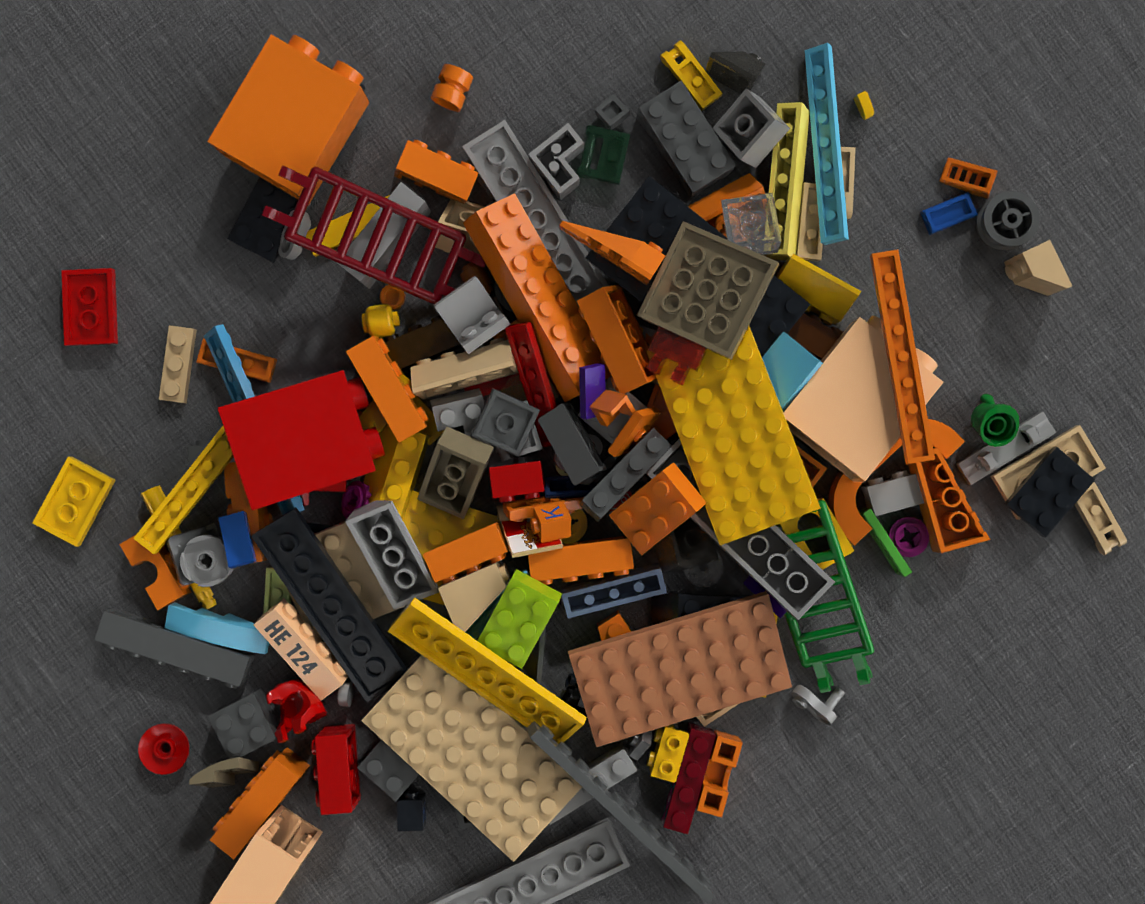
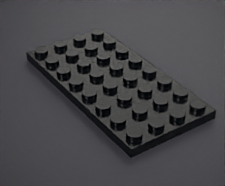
(656, 218)

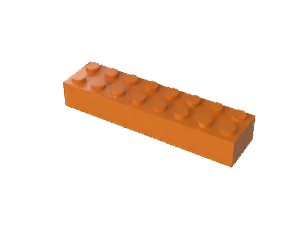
(535, 290)

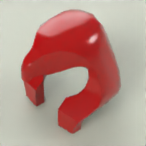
(297, 705)

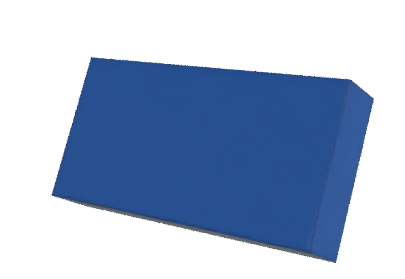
(948, 213)
(237, 539)

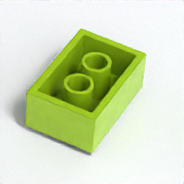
(519, 618)

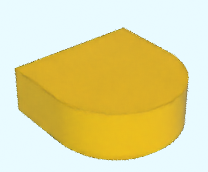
(864, 105)

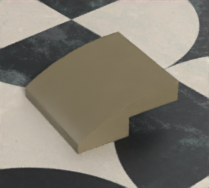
(224, 772)

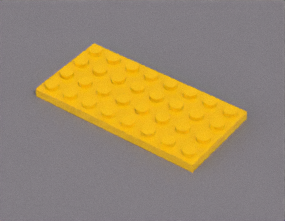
(738, 442)

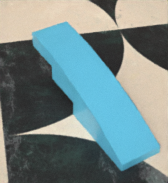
(216, 629)

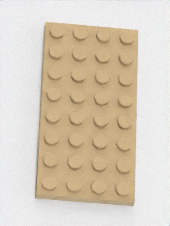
(472, 755)

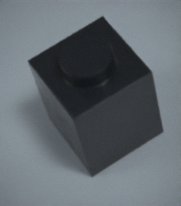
(411, 811)

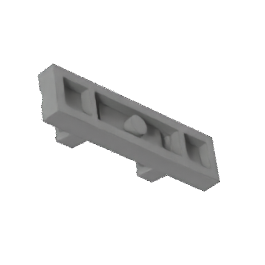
(991, 458)

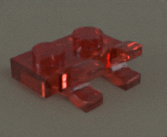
(676, 349)

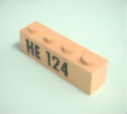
(301, 648)

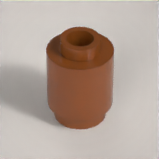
(471, 270)

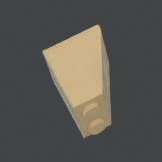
(473, 593)

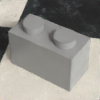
(892, 494)

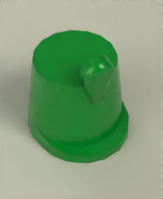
(995, 422)

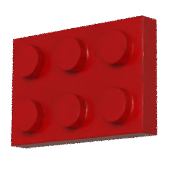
(89, 307)

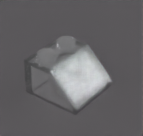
(752, 223)

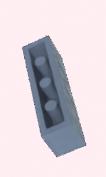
(613, 590)

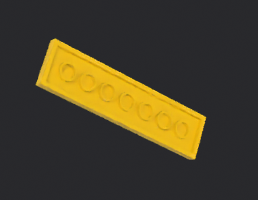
(484, 671)

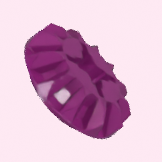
(357, 494)
(919, 540)

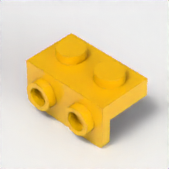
(668, 753)

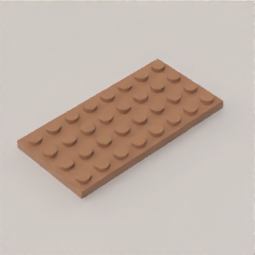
(680, 668)

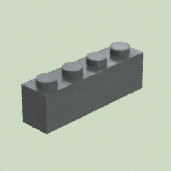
(625, 475)

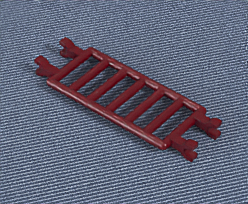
(389, 207)

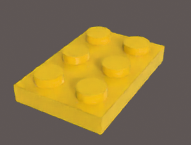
(74, 501)

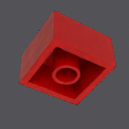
(517, 480)

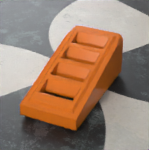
(980, 171)

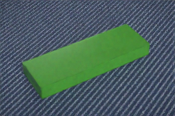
(885, 543)

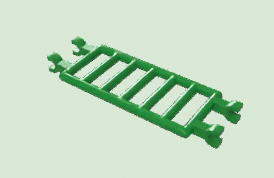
(851, 601)

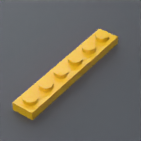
(186, 493)

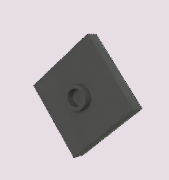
(505, 422)

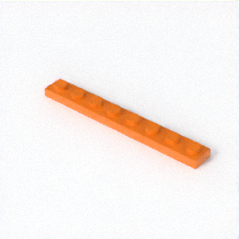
(902, 357)

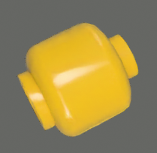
(380, 320)

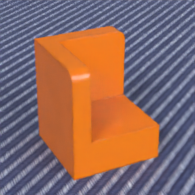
(610, 405)

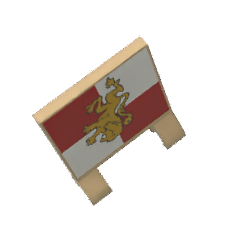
(521, 538)

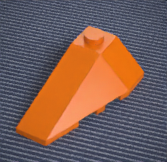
(629, 254)

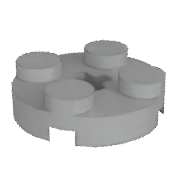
(192, 558)

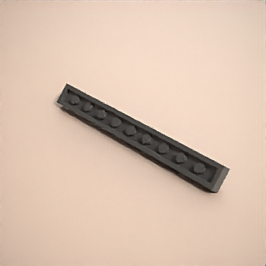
(615, 805)

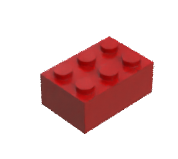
(336, 769)

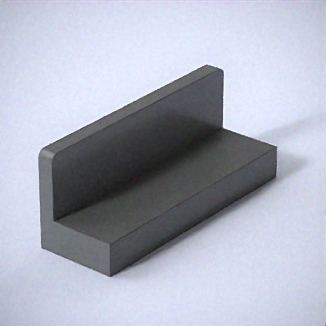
(572, 443)

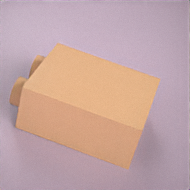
(850, 402)
(269, 860)

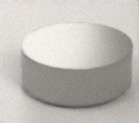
(346, 694)

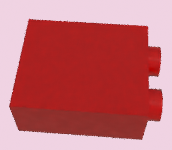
(300, 438)

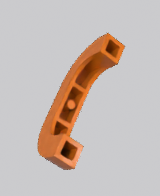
(843, 490)

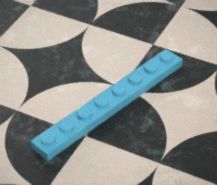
(826, 144)

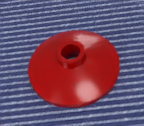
(154, 755)

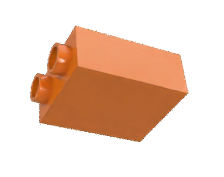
(290, 113)

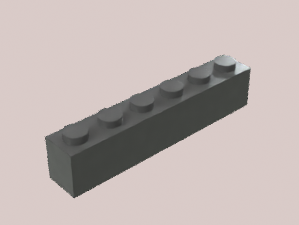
(163, 646)

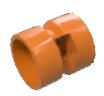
(452, 86)

